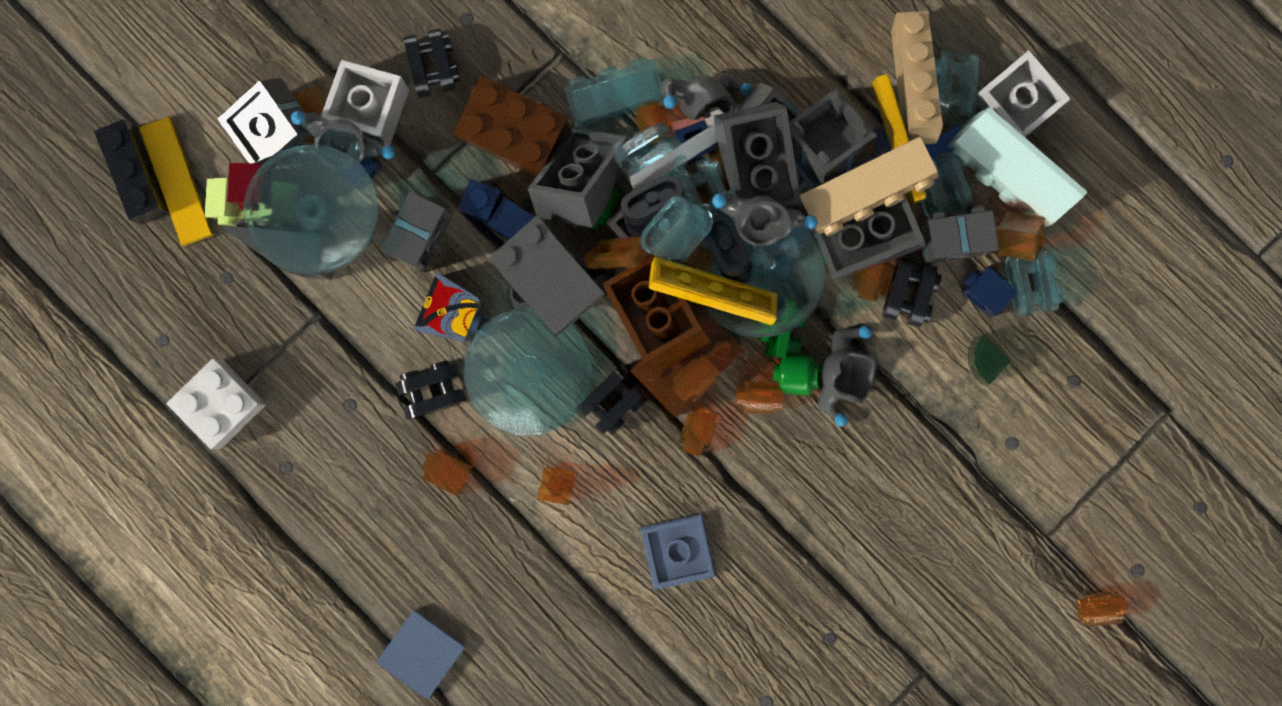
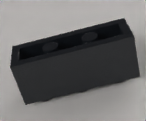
(131, 171)

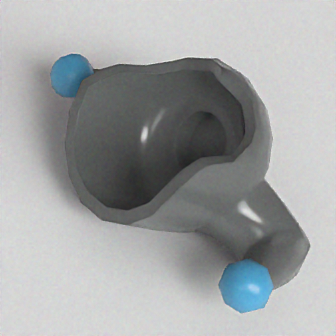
(703, 94)
(342, 136)
(761, 218)
(846, 373)

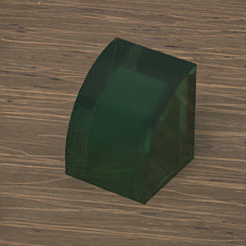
(985, 360)

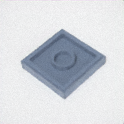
(677, 551)
(420, 654)

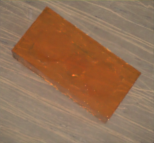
(616, 253)

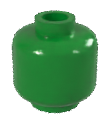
(798, 374)

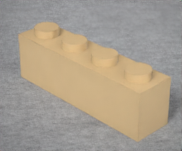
(916, 76)
(870, 186)

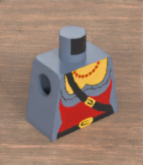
(450, 311)

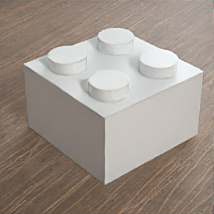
(1023, 95)
(367, 99)
(216, 403)

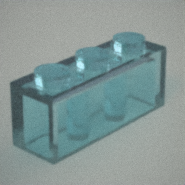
(613, 92)

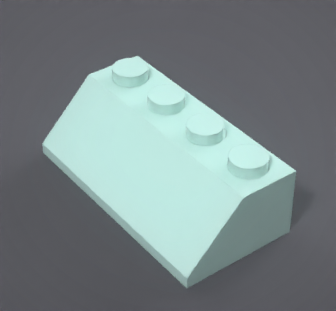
(1015, 167)

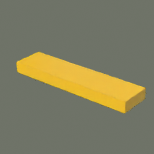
(893, 123)
(176, 181)
(713, 291)

